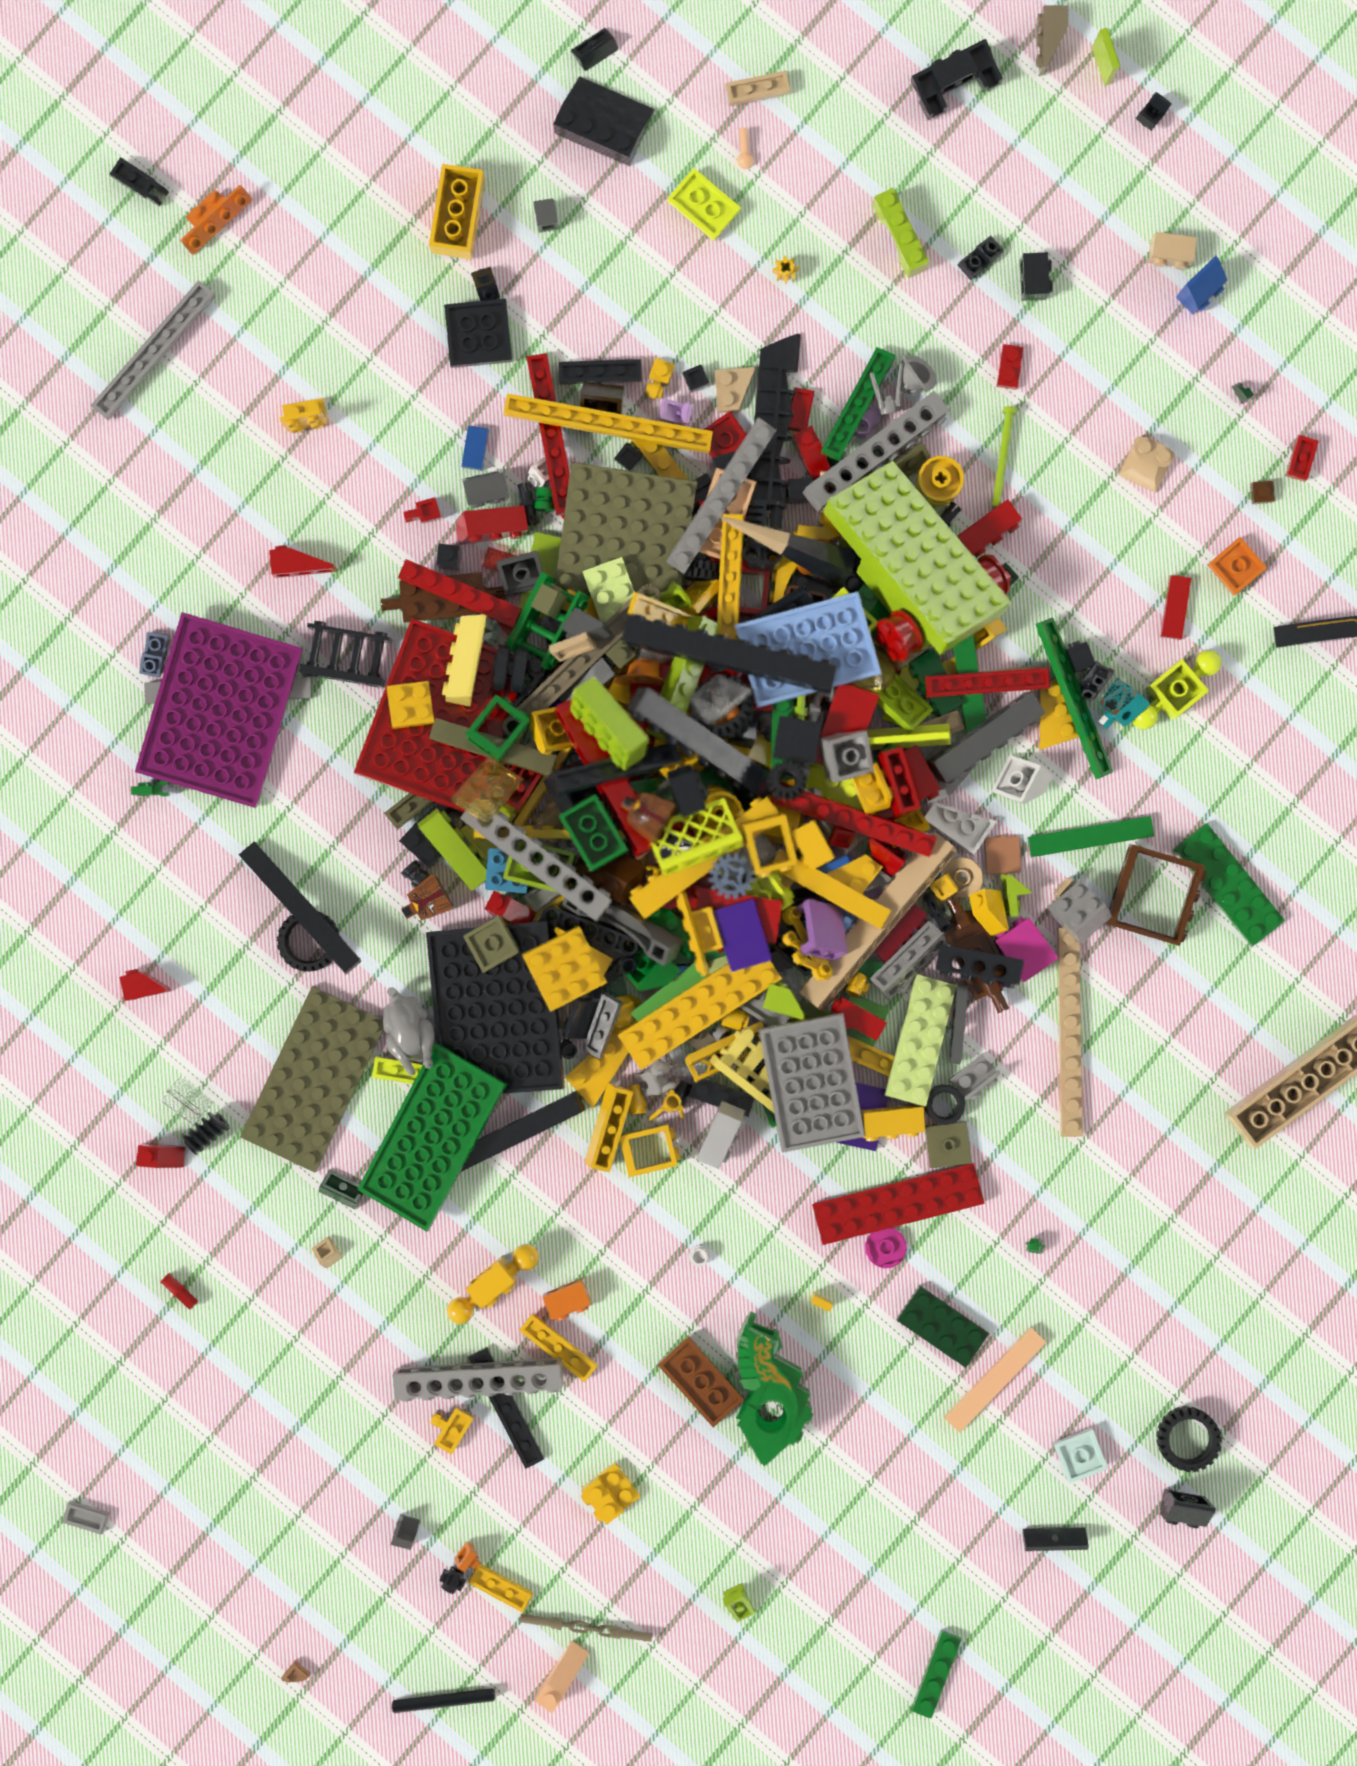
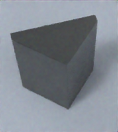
(519, 572)

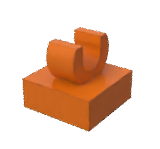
(467, 1557)

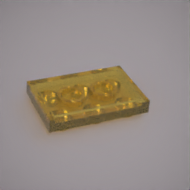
(487, 789)

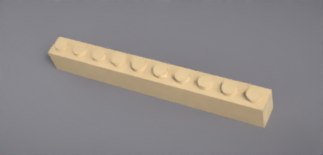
(864, 937)

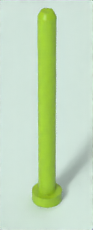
(1009, 412)

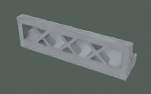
(909, 960)

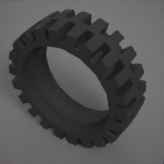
(738, 722)
(290, 958)
(1212, 1448)

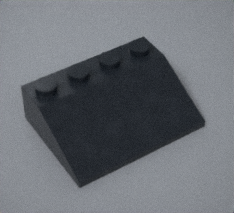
(603, 120)

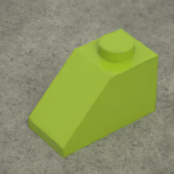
(783, 1001)

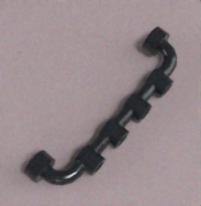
(627, 965)

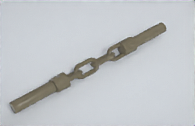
(615, 1631)

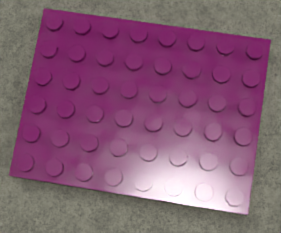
(219, 710)

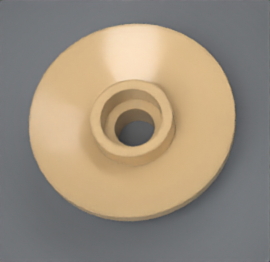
(974, 875)

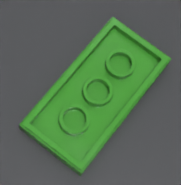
(679, 984)

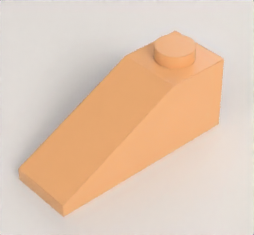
(561, 1677)

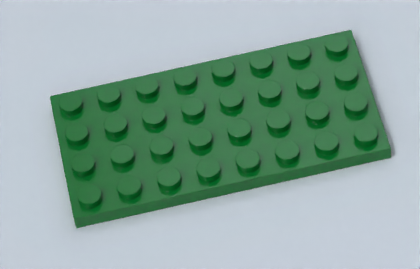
(431, 1137)

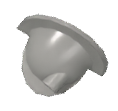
(916, 375)

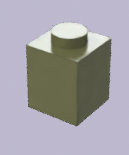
(549, 600)
(620, 653)

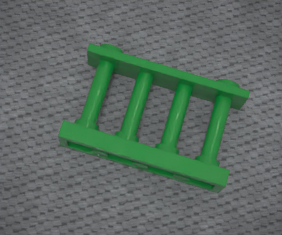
(527, 623)

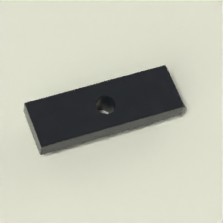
(1055, 1539)

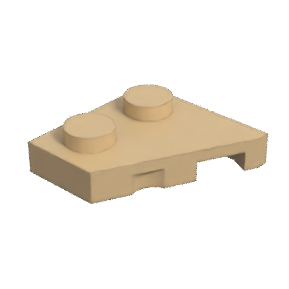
(731, 388)

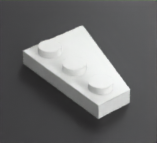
(958, 826)

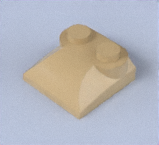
(1147, 463)

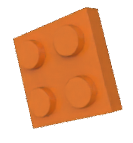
(1236, 566)

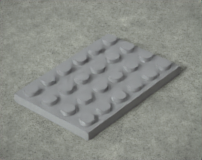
(811, 1082)

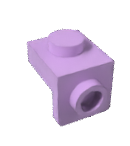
(675, 412)

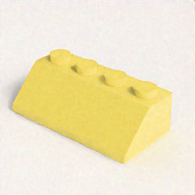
(465, 659)

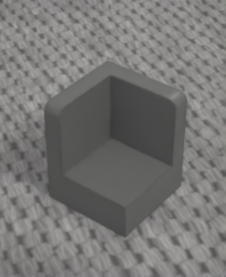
(546, 215)
(405, 1532)

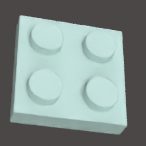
(1080, 1455)

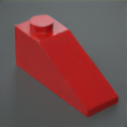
(809, 451)
(290, 562)

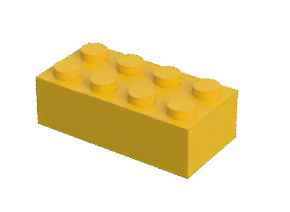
(457, 211)

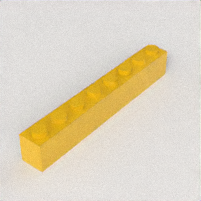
(663, 889)

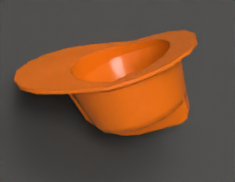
(641, 671)

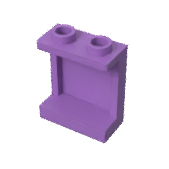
(824, 930)

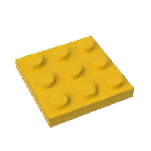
(564, 968)

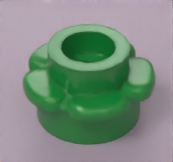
(1035, 1246)

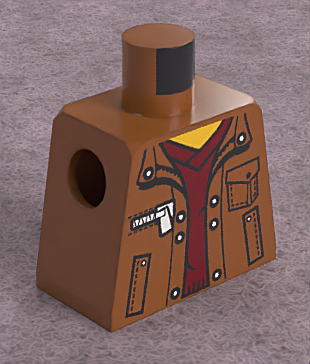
(649, 815)
(427, 900)

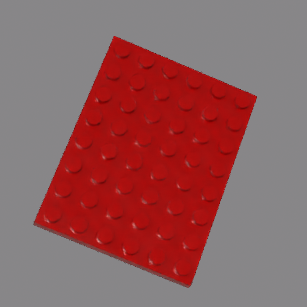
(406, 755)

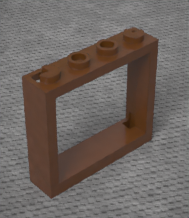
(1186, 912)

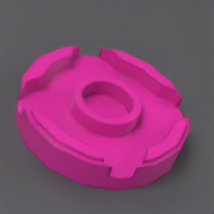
(883, 1242)

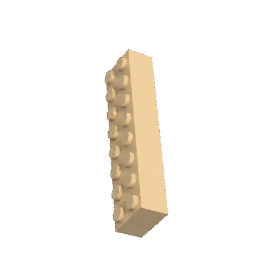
(1297, 1086)

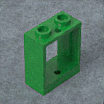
(484, 744)

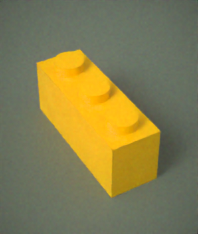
(893, 1122)

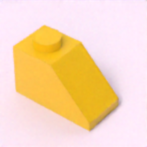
(988, 633)
(989, 910)

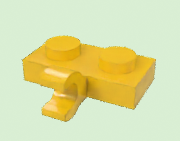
(452, 1429)

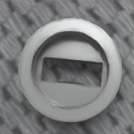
(721, 1032)

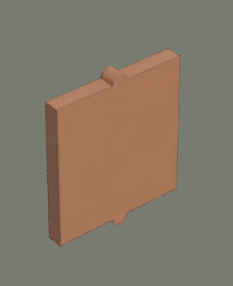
(1002, 855)

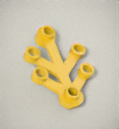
(820, 968)

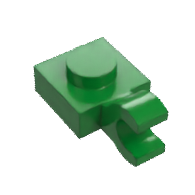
(146, 789)

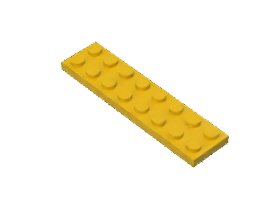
(695, 1010)

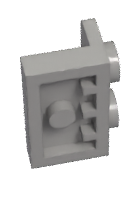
(974, 1077)

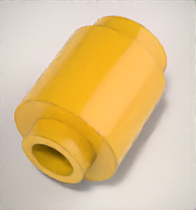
(736, 1019)

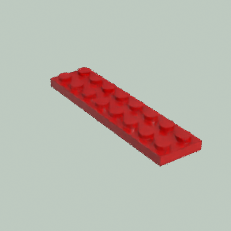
(898, 1204)

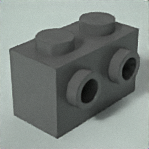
(485, 488)

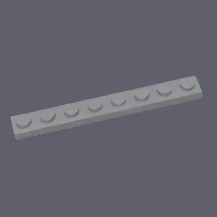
(153, 350)
(721, 495)

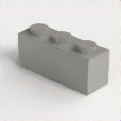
(721, 1135)

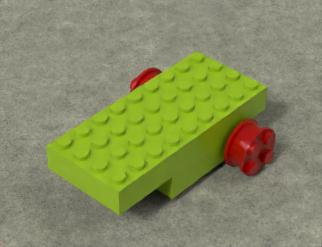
(916, 566)

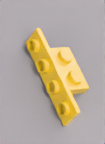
(702, 931)

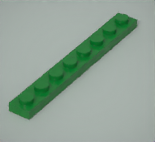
(1075, 702)

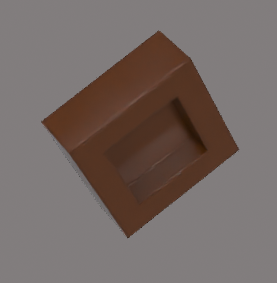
(1262, 492)

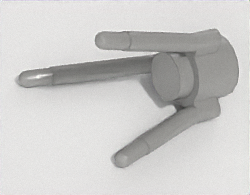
(887, 404)

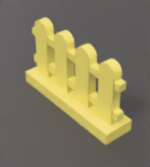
(745, 1067)

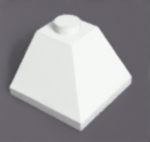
(1022, 780)

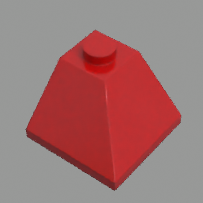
(888, 857)

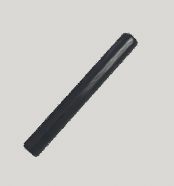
(443, 1700)

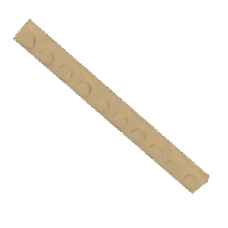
(1069, 1035)

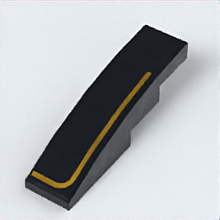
(1316, 631)

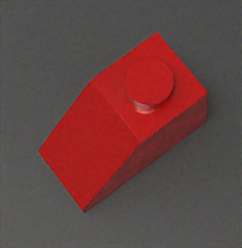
(509, 909)
(140, 985)
(160, 1156)

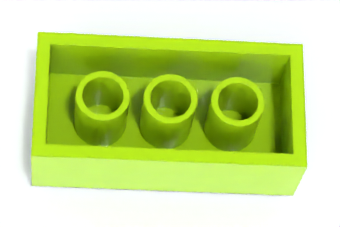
(608, 723)

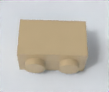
(1172, 250)

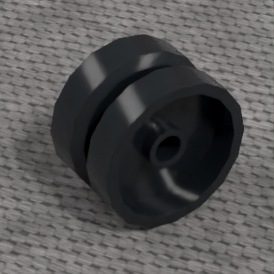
(507, 668)

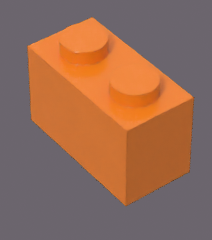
(567, 1299)

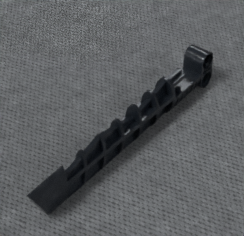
(775, 409)

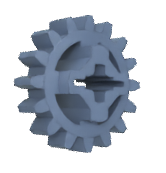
(725, 866)

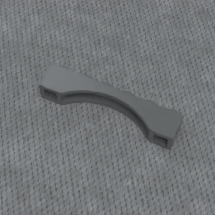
(654, 940)

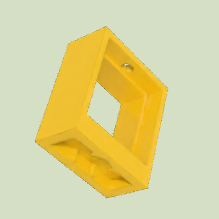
(763, 823)
(628, 1154)

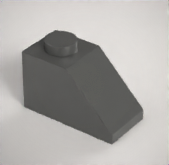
(581, 622)

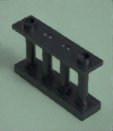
(353, 674)

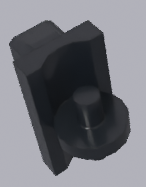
(1095, 680)

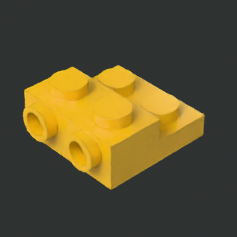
(609, 1493)

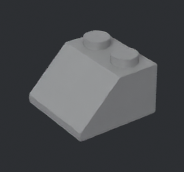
(846, 755)

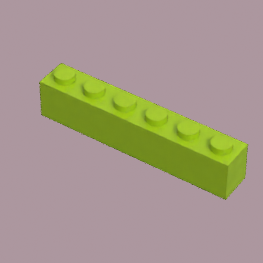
(684, 673)

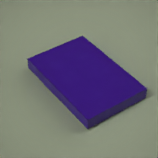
(742, 935)
(869, 1098)

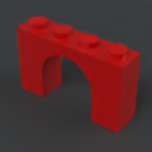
(922, 777)
(858, 1018)

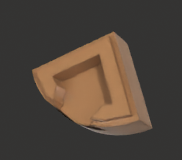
(295, 1673)

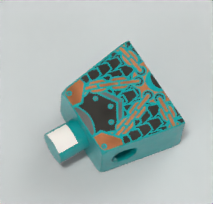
(1121, 704)

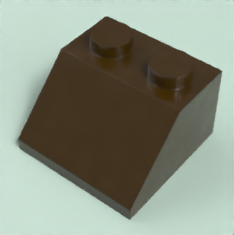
(602, 397)

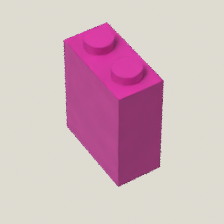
(1026, 943)

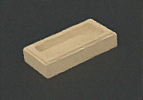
(573, 646)

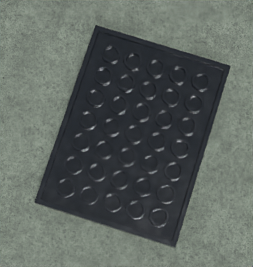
(496, 1015)

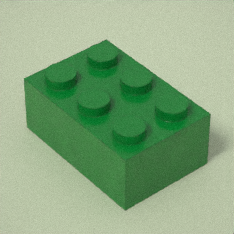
(593, 833)

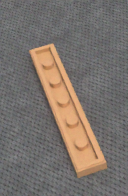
(995, 1379)

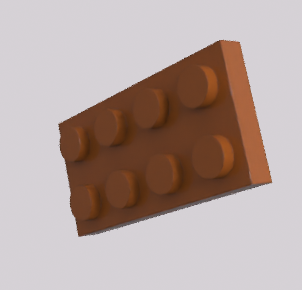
(700, 1381)

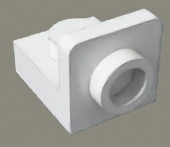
(538, 474)

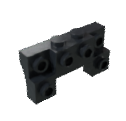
(953, 72)

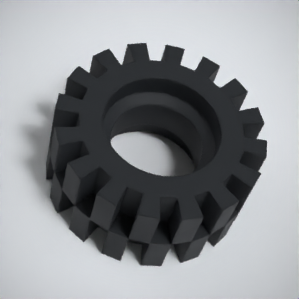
(702, 570)
(791, 769)

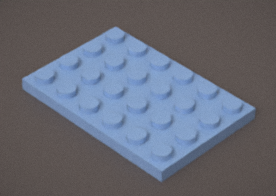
(823, 630)

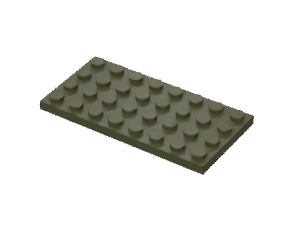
(313, 1079)

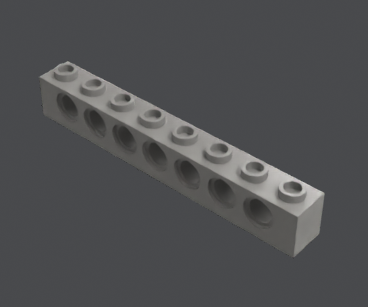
(930, 406)
(491, 832)
(424, 1375)

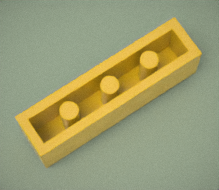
(608, 1127)

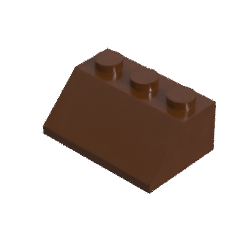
(615, 877)

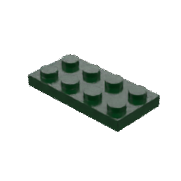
(942, 1326)

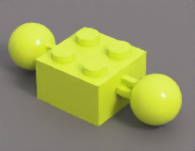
(1178, 688)

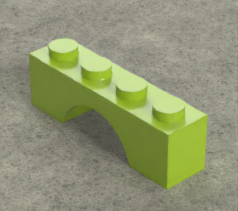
(907, 243)

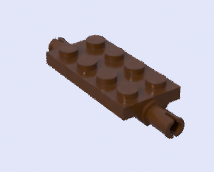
(426, 606)
(971, 935)

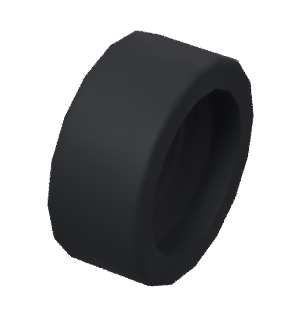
(959, 1109)

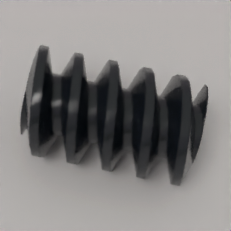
(206, 1132)

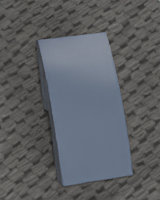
(154, 655)

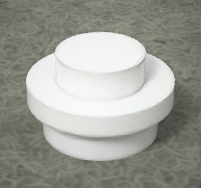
(699, 1256)

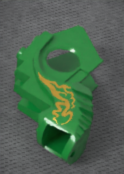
(769, 1380)

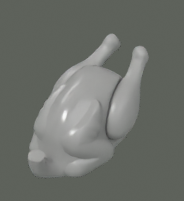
(407, 1031)

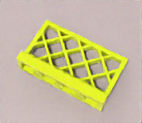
(921, 736)
(705, 851)

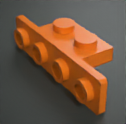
(212, 216)

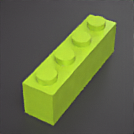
(453, 848)

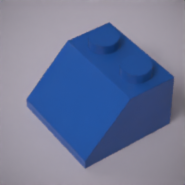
(1203, 286)

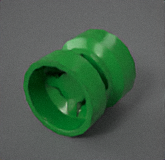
(544, 500)

